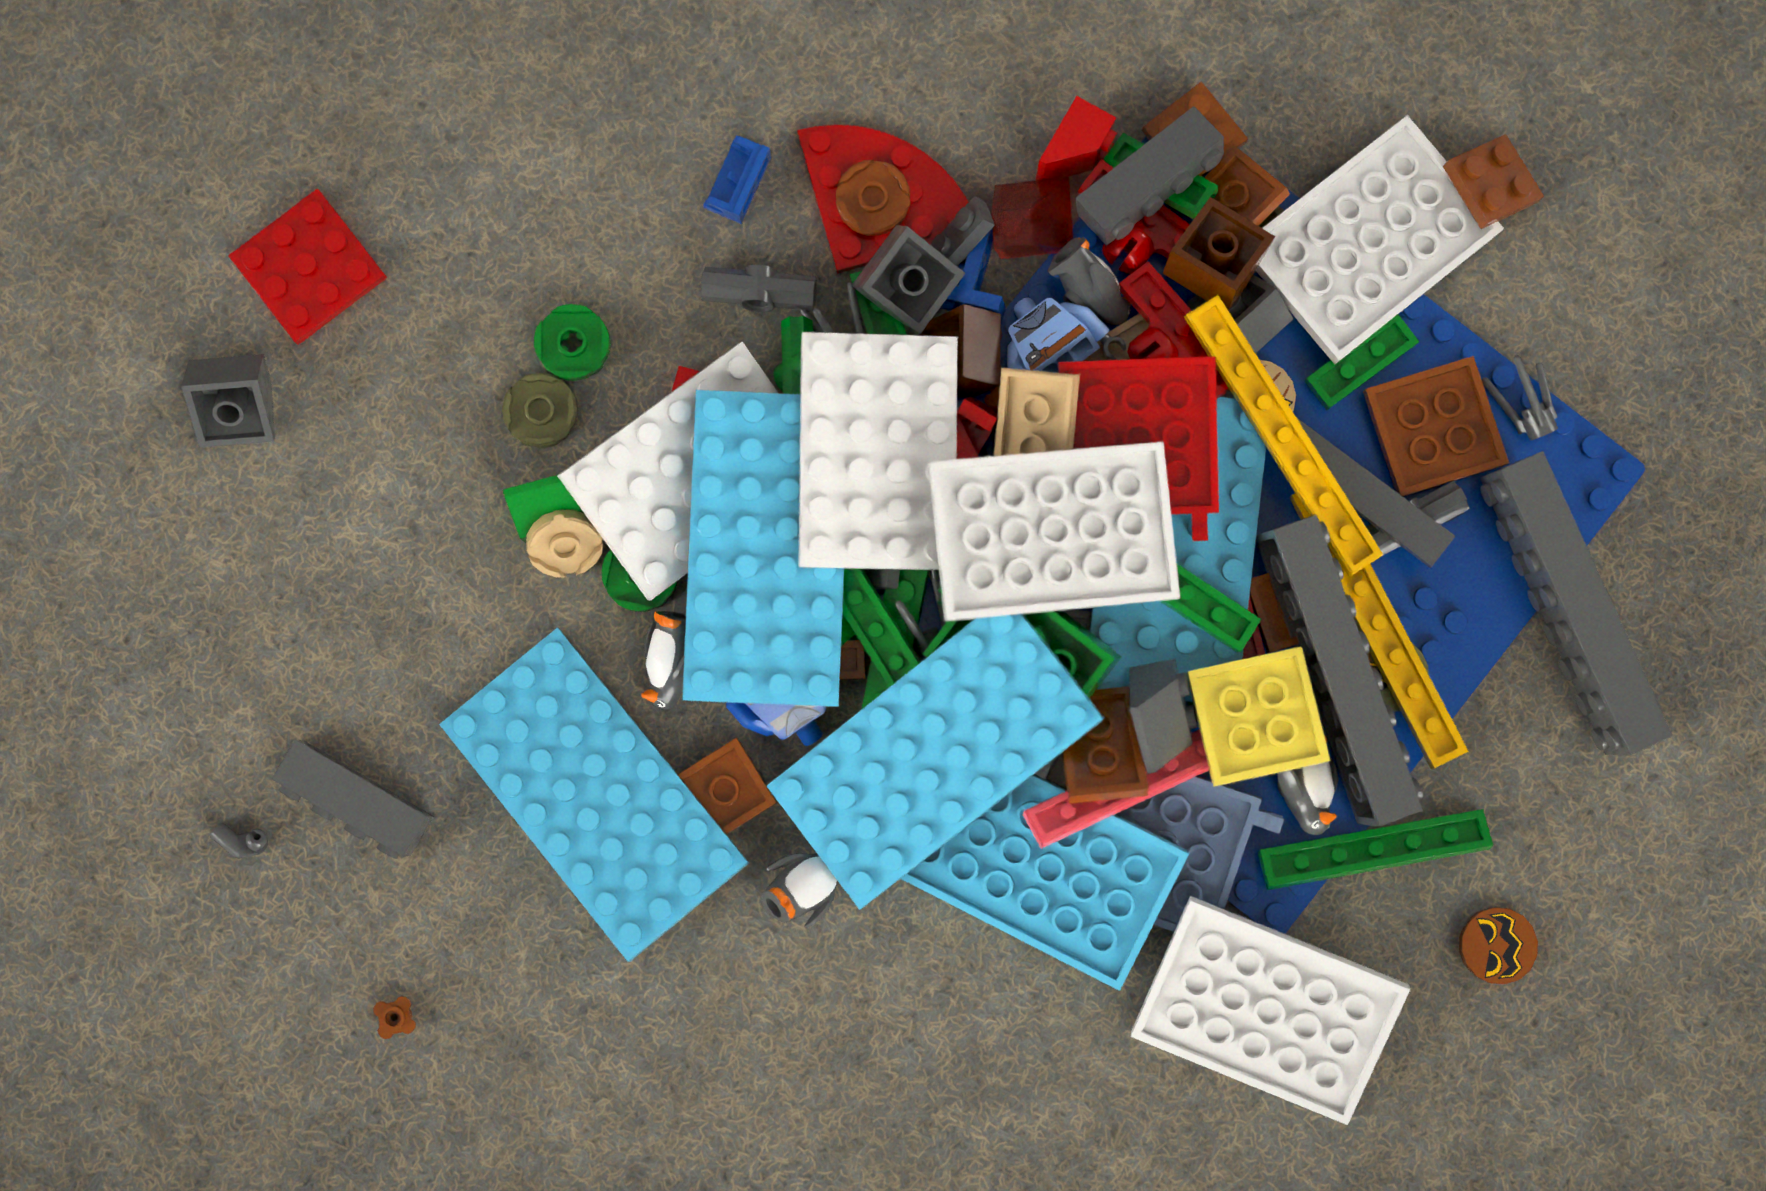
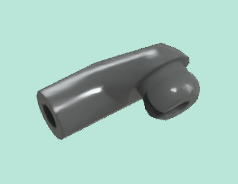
(240, 845)

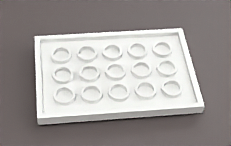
(1370, 240)
(868, 430)
(641, 476)
(1053, 531)
(1269, 1010)

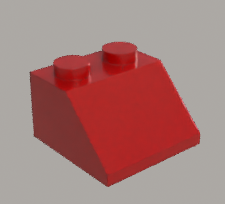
(1078, 142)

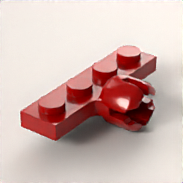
(1148, 235)
(1164, 312)

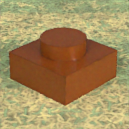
(852, 661)

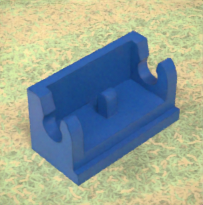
(738, 179)

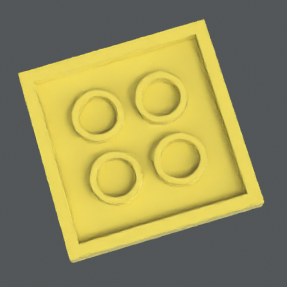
(1257, 716)

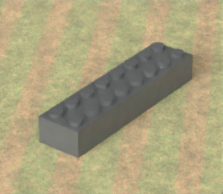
(1574, 606)
(1340, 672)

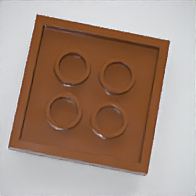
(1435, 427)

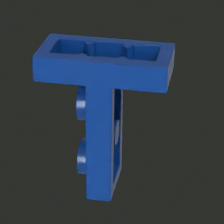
(970, 285)

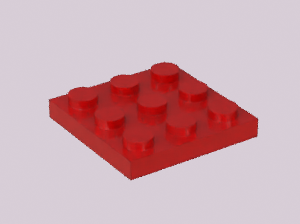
(307, 266)

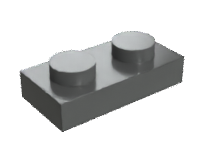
(964, 231)

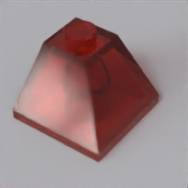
(1032, 217)

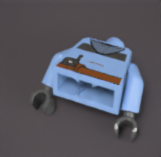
(1055, 334)

